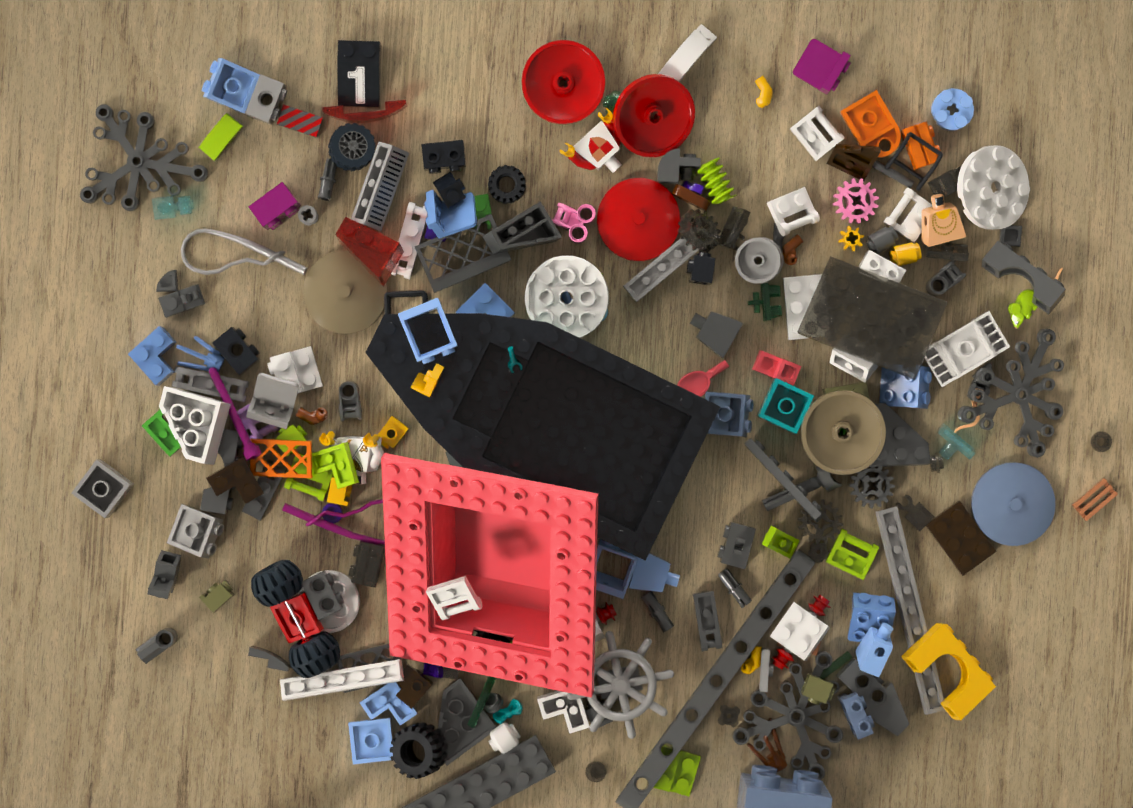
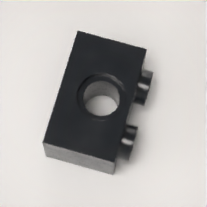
(225, 346)

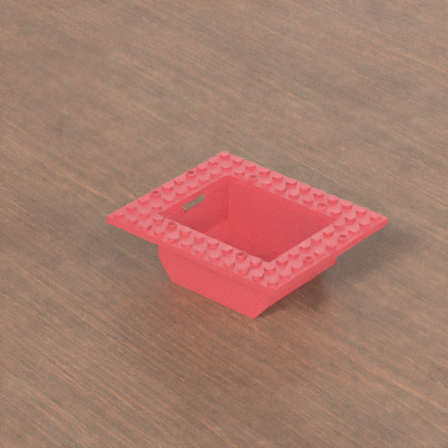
(523, 552)

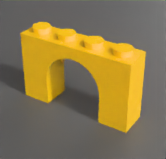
(974, 682)

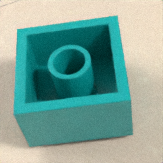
(785, 405)

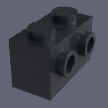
(443, 156)
(701, 269)

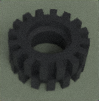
(497, 175)

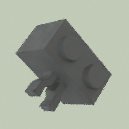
(737, 545)

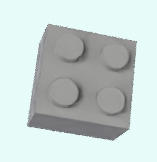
(102, 488)

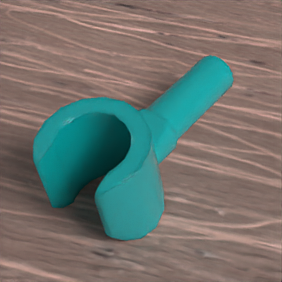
(513, 361)

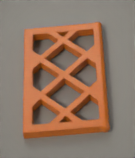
(291, 444)

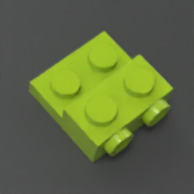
(680, 773)

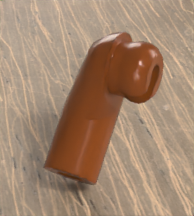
(789, 250)
(312, 417)

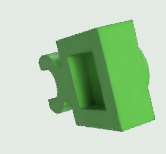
(483, 208)

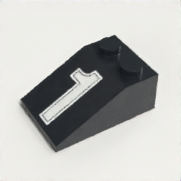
(359, 73)

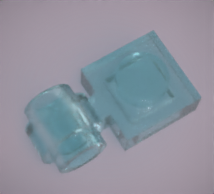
(166, 207)

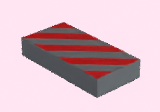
(300, 121)

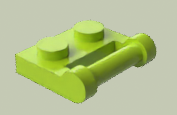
(324, 478)
(848, 560)

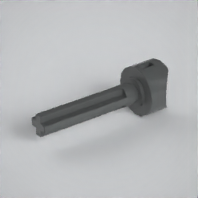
(822, 479)

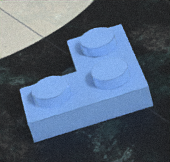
(386, 698)

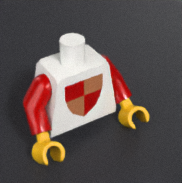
(597, 147)

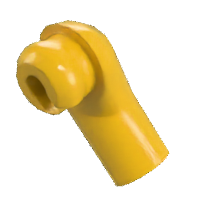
(753, 662)

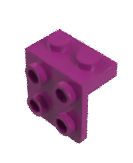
(821, 66)

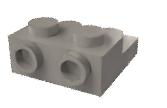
(195, 531)

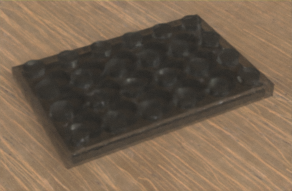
(872, 318)

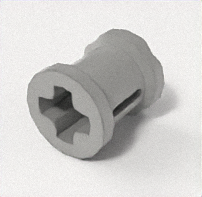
(306, 209)

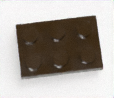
(960, 538)

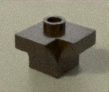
(413, 686)

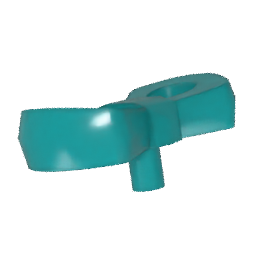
(514, 708)

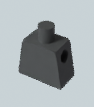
(716, 331)

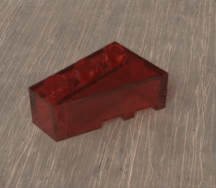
(372, 249)

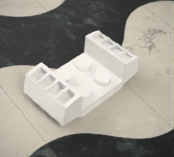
(966, 349)

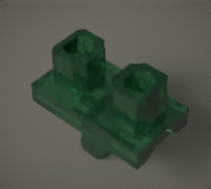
(767, 292)

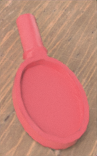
(699, 381)

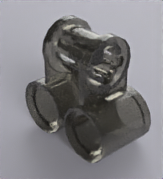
(945, 183)

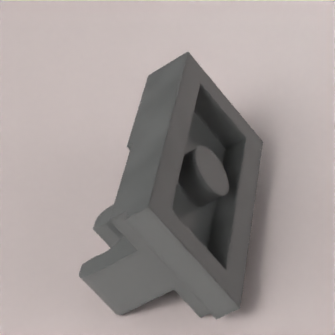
(181, 300)

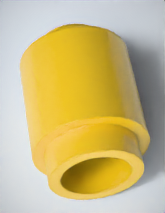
(905, 254)

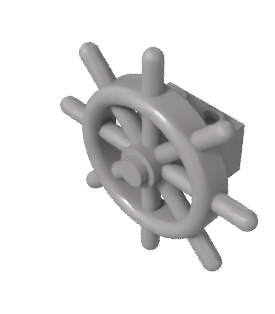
(624, 683)

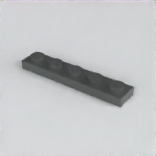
(784, 479)

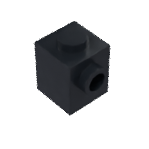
(450, 189)

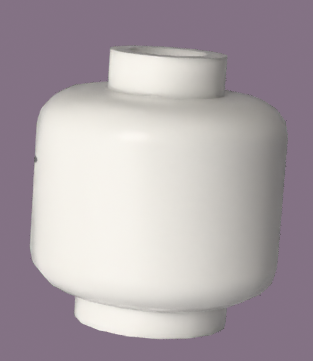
(504, 737)

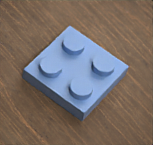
(370, 740)

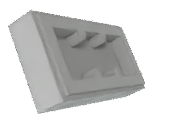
(766, 670)

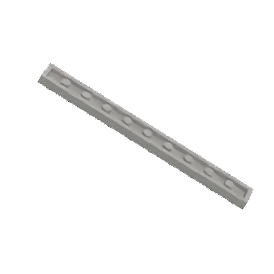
(908, 602)

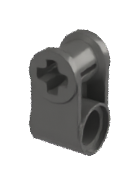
(947, 276)
(349, 403)

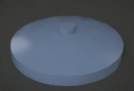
(1013, 504)

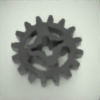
(879, 478)

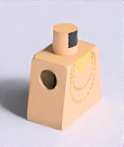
(941, 222)

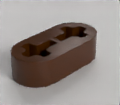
(691, 197)

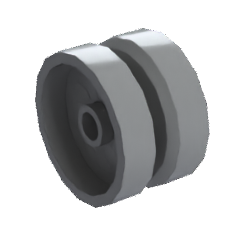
(771, 260)

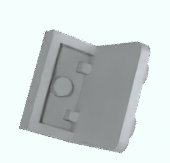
(273, 400)

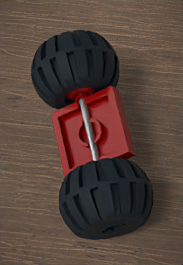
(295, 615)

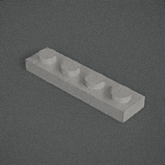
(659, 269)

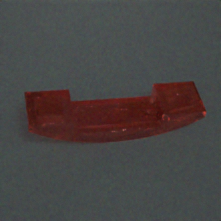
(391, 109)

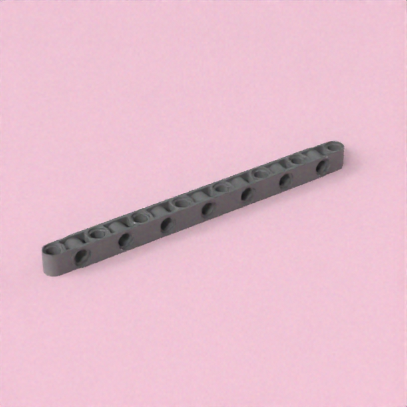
(706, 693)

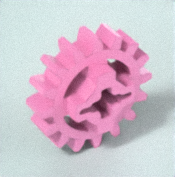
(863, 207)

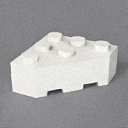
(195, 422)

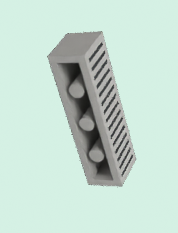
(380, 186)

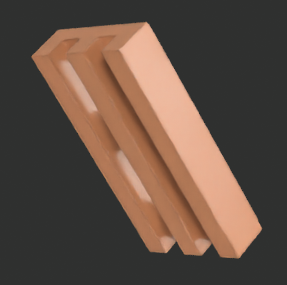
(1109, 488)

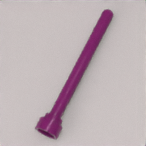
(250, 449)

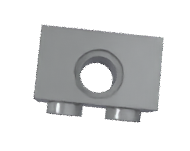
(264, 87)

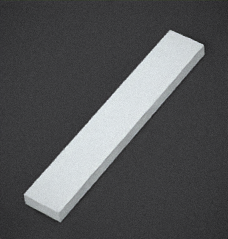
(342, 680)

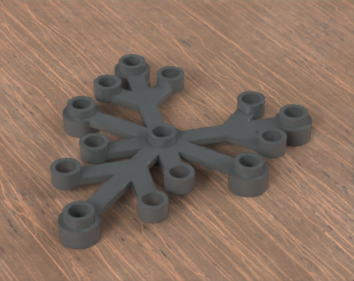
(162, 165)
(1031, 371)
(764, 727)

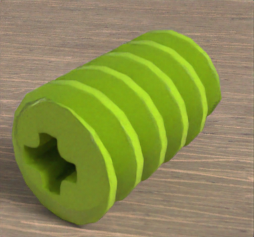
(716, 182)

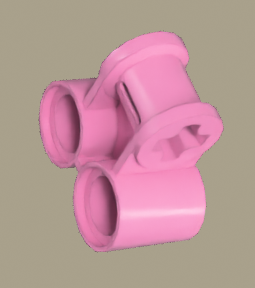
(573, 220)

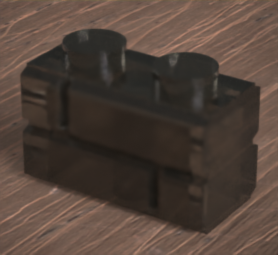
(367, 564)

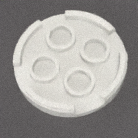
(350, 595)

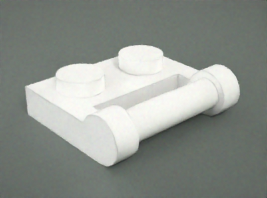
(812, 138)
(792, 204)
(912, 224)
(453, 592)

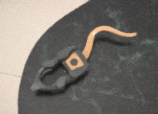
(975, 385)

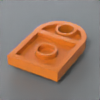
(872, 122)

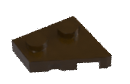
(854, 159)

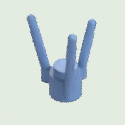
(211, 360)

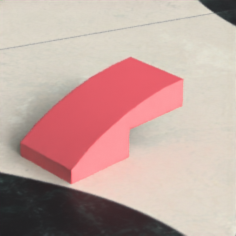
(776, 367)

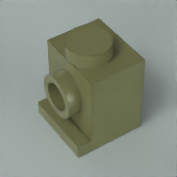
(217, 595)

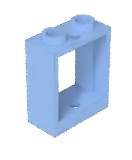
(417, 311)
(610, 584)

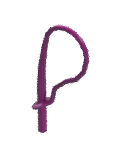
(317, 520)

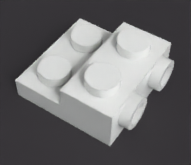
(297, 367)

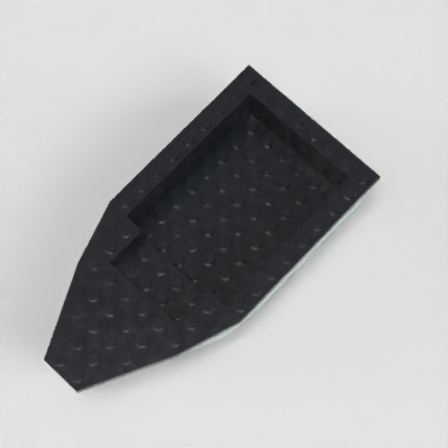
(560, 421)

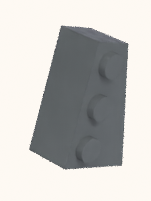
(523, 231)

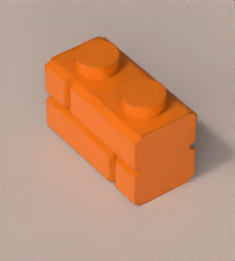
(919, 154)

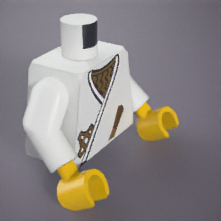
(364, 450)

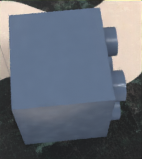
(768, 790)

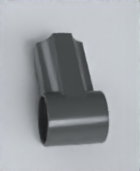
(156, 645)

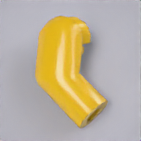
(765, 94)

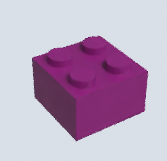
(275, 206)

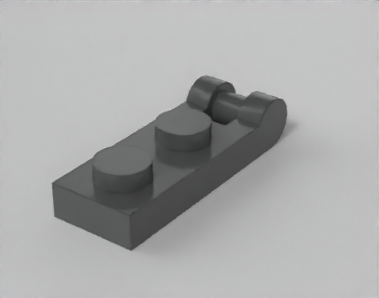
(259, 505)
(707, 620)

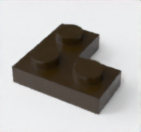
(237, 475)

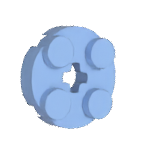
(942, 116)

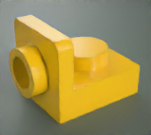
(426, 383)

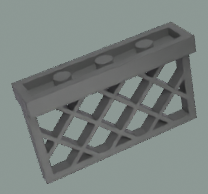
(464, 272)

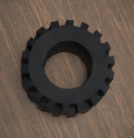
(405, 757)

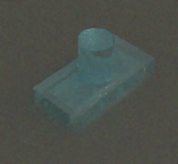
(954, 443)

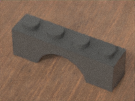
(1003, 261)
(228, 451)

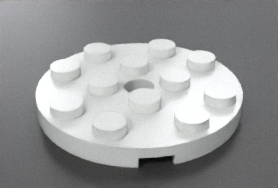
(974, 187)
(571, 275)

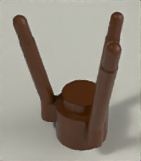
(775, 758)

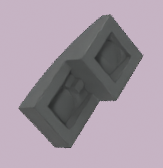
(274, 661)

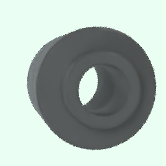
(882, 239)

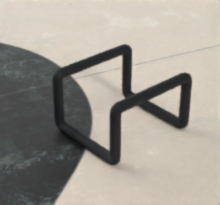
(922, 179)
(388, 295)

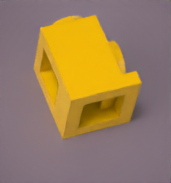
(399, 428)
(338, 496)

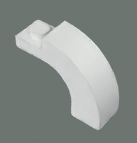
(688, 53)

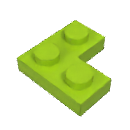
(340, 461)

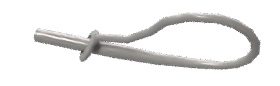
(272, 255)

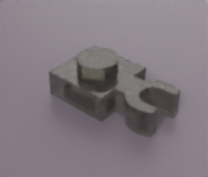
(917, 514)

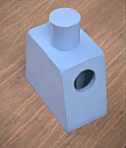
(652, 574)
(875, 649)

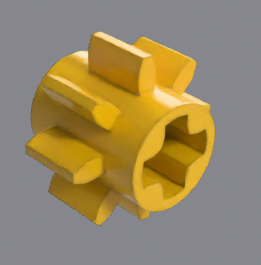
(854, 233)

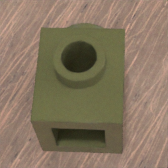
(817, 689)

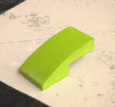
(220, 136)

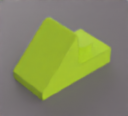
(780, 542)

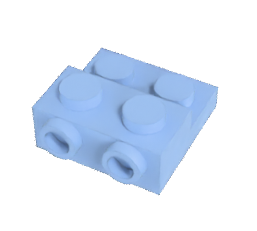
(230, 85)

